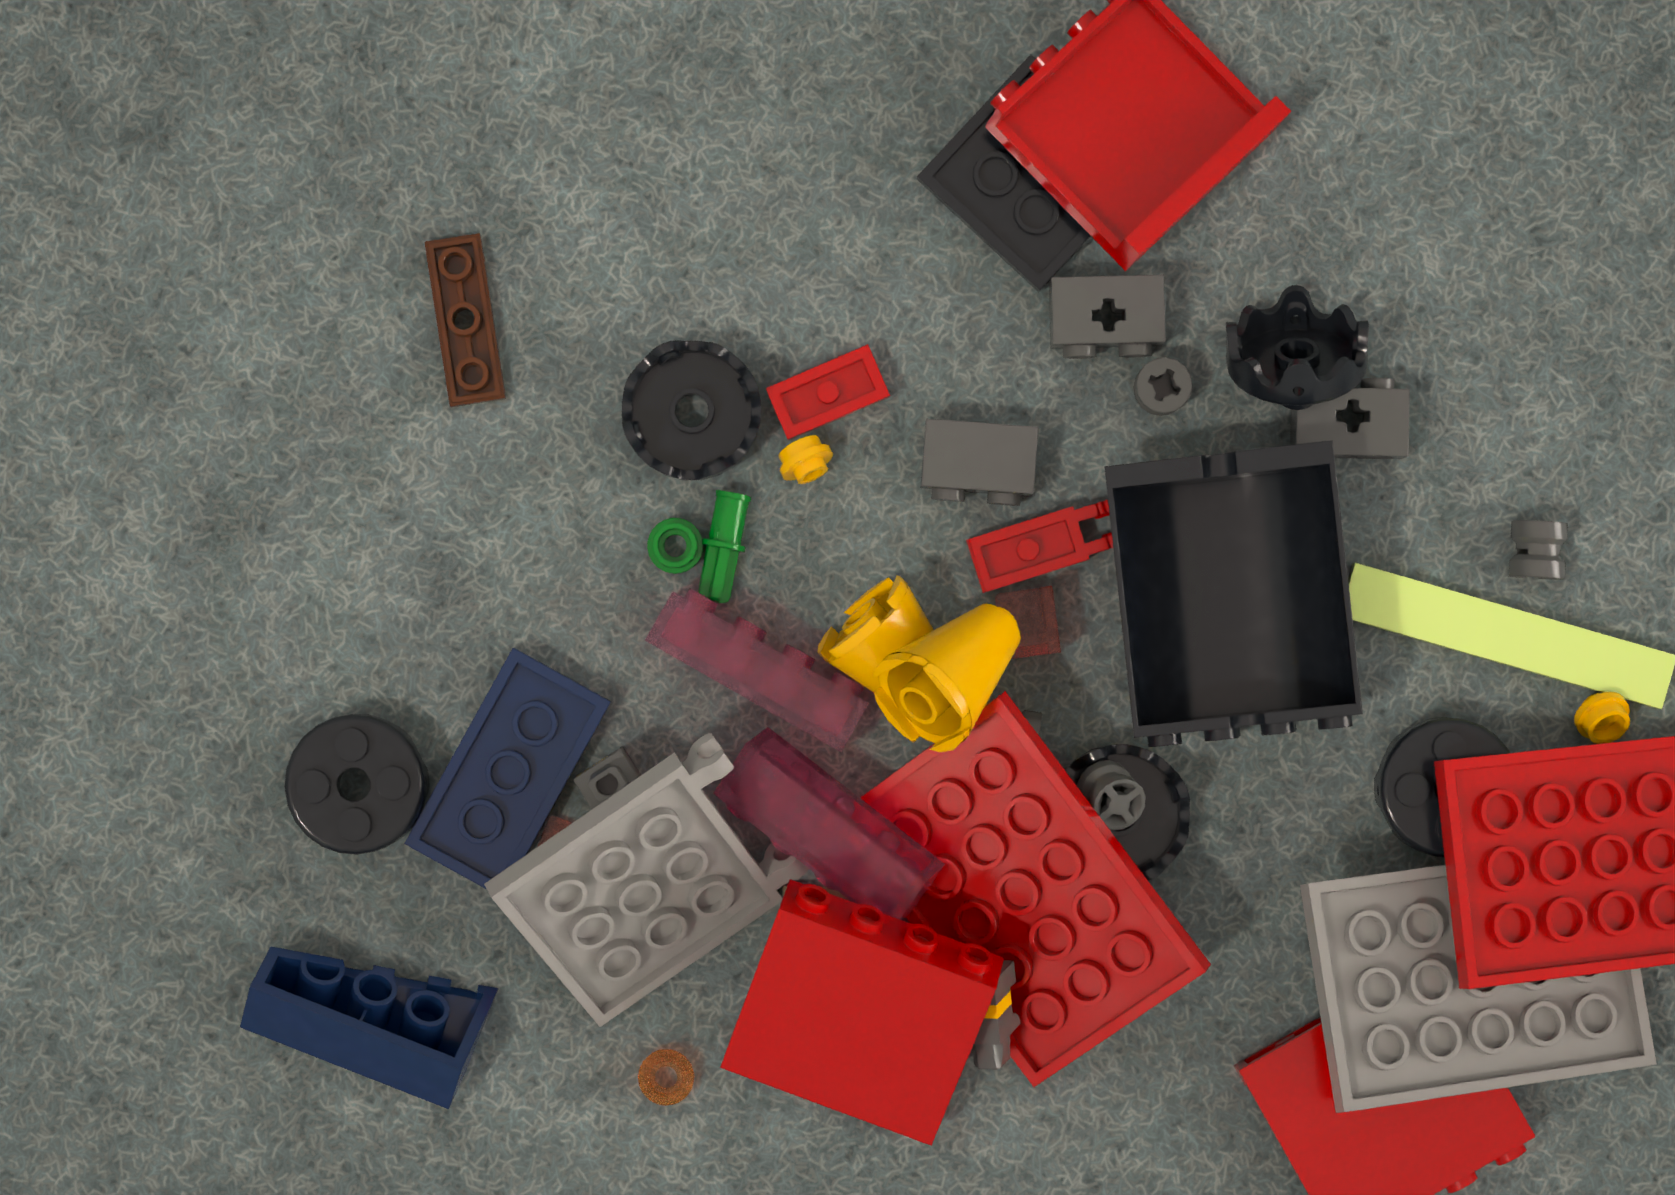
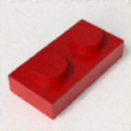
(827, 392)

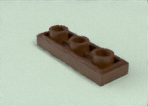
(470, 354)

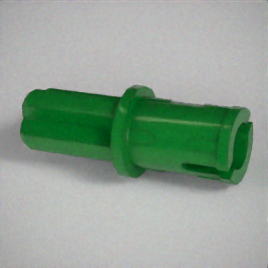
(723, 546)

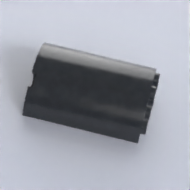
(1234, 593)

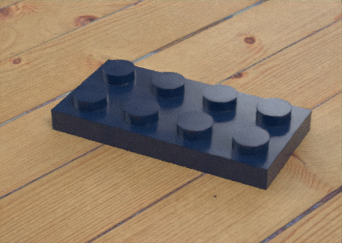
(508, 769)

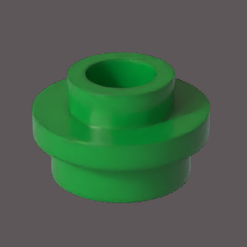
(662, 532)

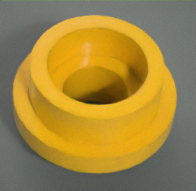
(805, 459)
(1603, 717)

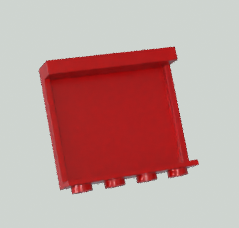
(1130, 124)
(862, 1012)
(1377, 1149)

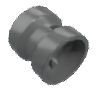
(1538, 549)

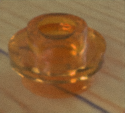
(658, 1093)

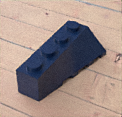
(369, 1020)

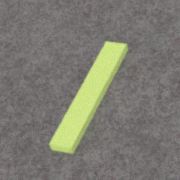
(1509, 636)

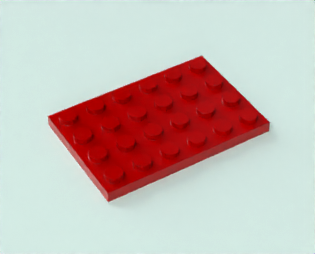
(1560, 860)
(1039, 885)

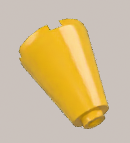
(877, 626)
(947, 676)

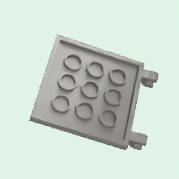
(641, 885)

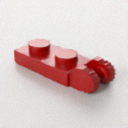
(1035, 546)

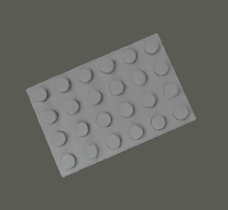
(1410, 1034)

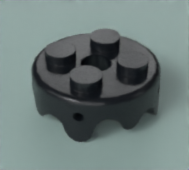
(1296, 357)
(684, 370)
(395, 774)
(1408, 776)
(1164, 823)

